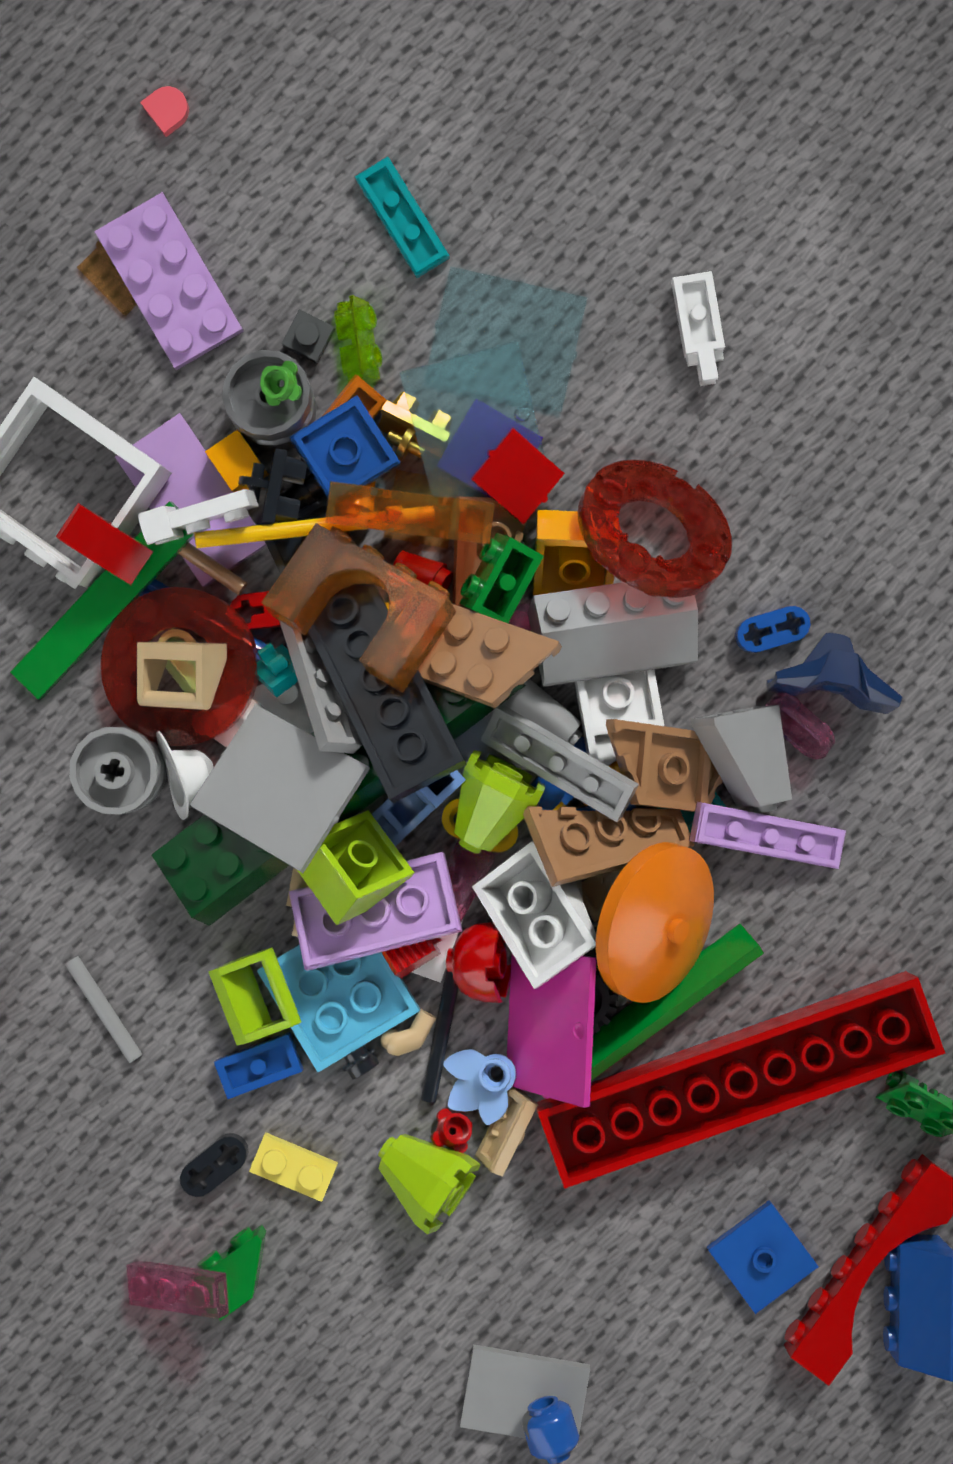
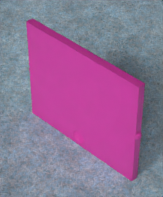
(553, 1032)

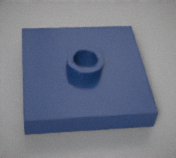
(345, 447)
(762, 1256)

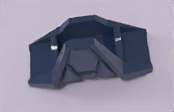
(837, 670)

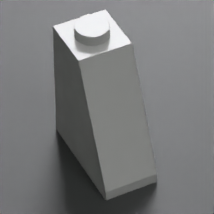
(748, 754)

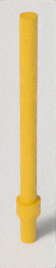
(262, 532)

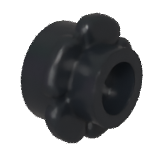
(360, 1061)

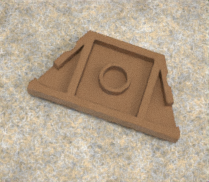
(484, 657)
(665, 763)

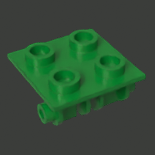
(913, 1100)

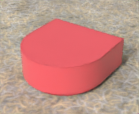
(167, 108)

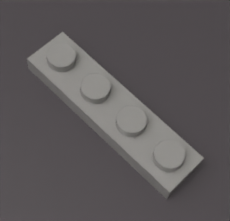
(324, 706)
(559, 762)

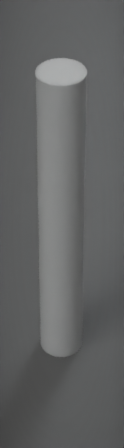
(103, 1009)

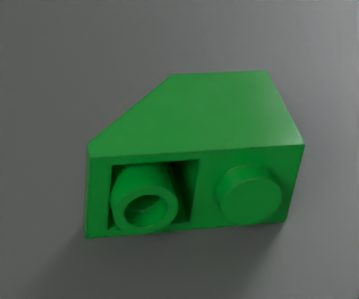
(240, 1264)

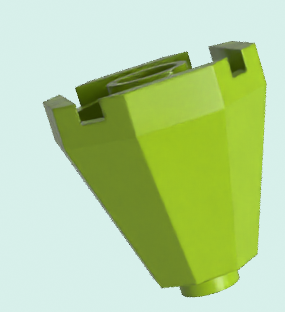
(492, 801)
(426, 1178)

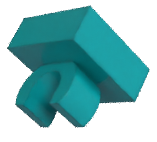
(276, 669)

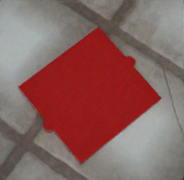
(517, 476)

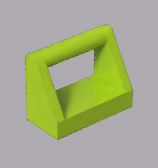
(244, 1002)

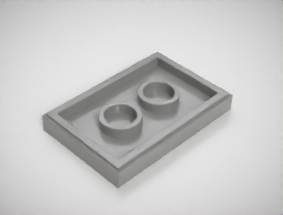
(507, 1381)

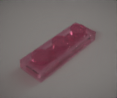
(178, 1289)

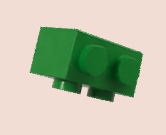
(500, 578)

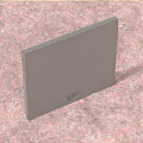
(279, 788)

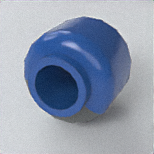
(550, 1429)

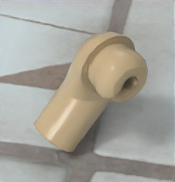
(410, 1039)

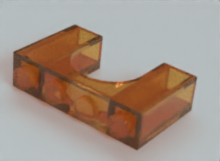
(331, 563)

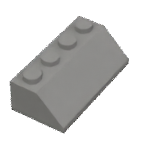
(613, 632)

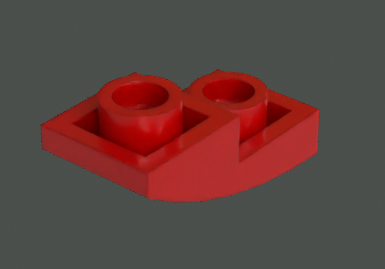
(104, 544)

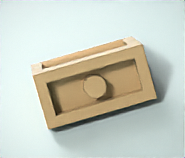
(151, 663)

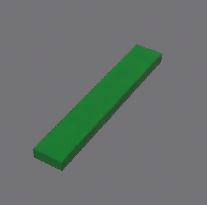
(90, 619)
(643, 1020)

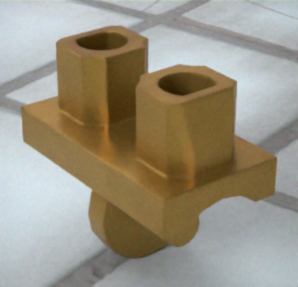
(398, 425)

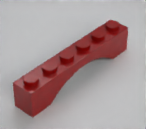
(824, 1334)

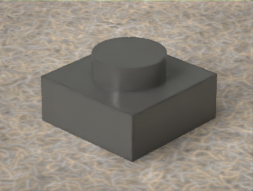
(308, 336)

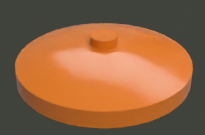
(654, 922)

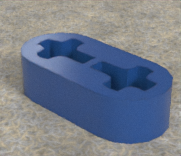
(775, 638)

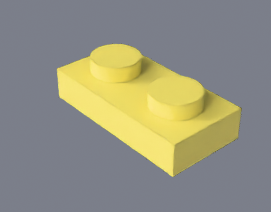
(293, 1167)

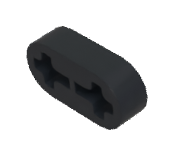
(220, 1172)

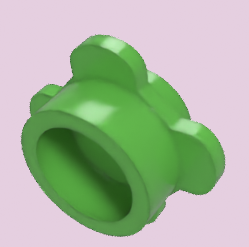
(271, 380)

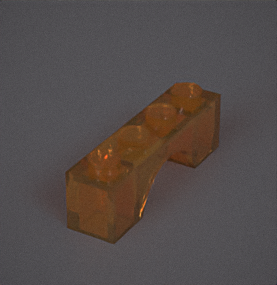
(409, 513)

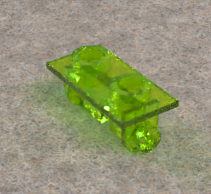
(356, 322)

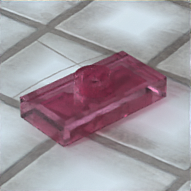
(465, 871)

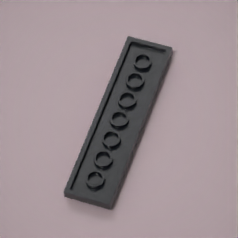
(398, 729)

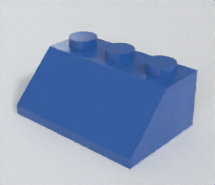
(921, 1306)

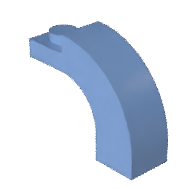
(404, 815)

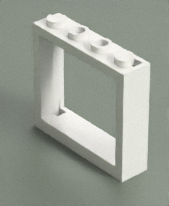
(12, 435)

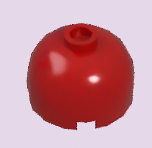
(480, 963)

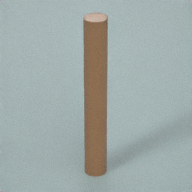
(213, 568)

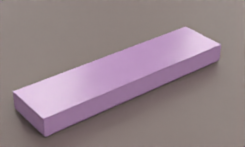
(767, 835)

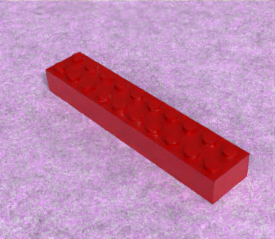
(741, 1078)

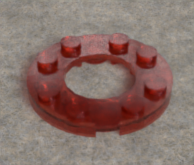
(631, 563)
(216, 624)

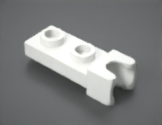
(167, 523)

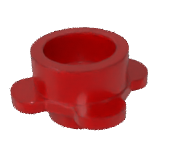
(460, 1123)

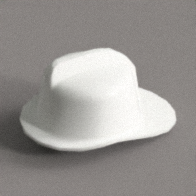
(185, 774)

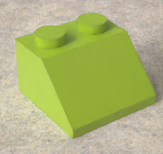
(355, 868)

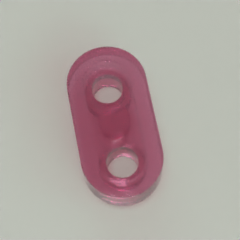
(802, 727)

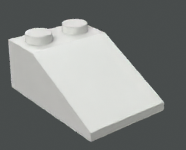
(539, 922)

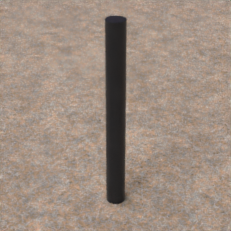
(440, 1039)

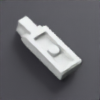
(699, 323)

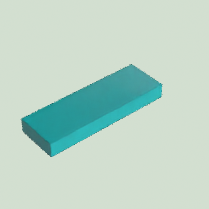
(402, 217)

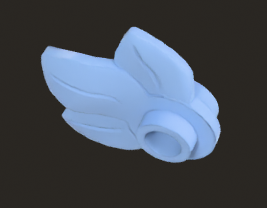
(475, 1085)

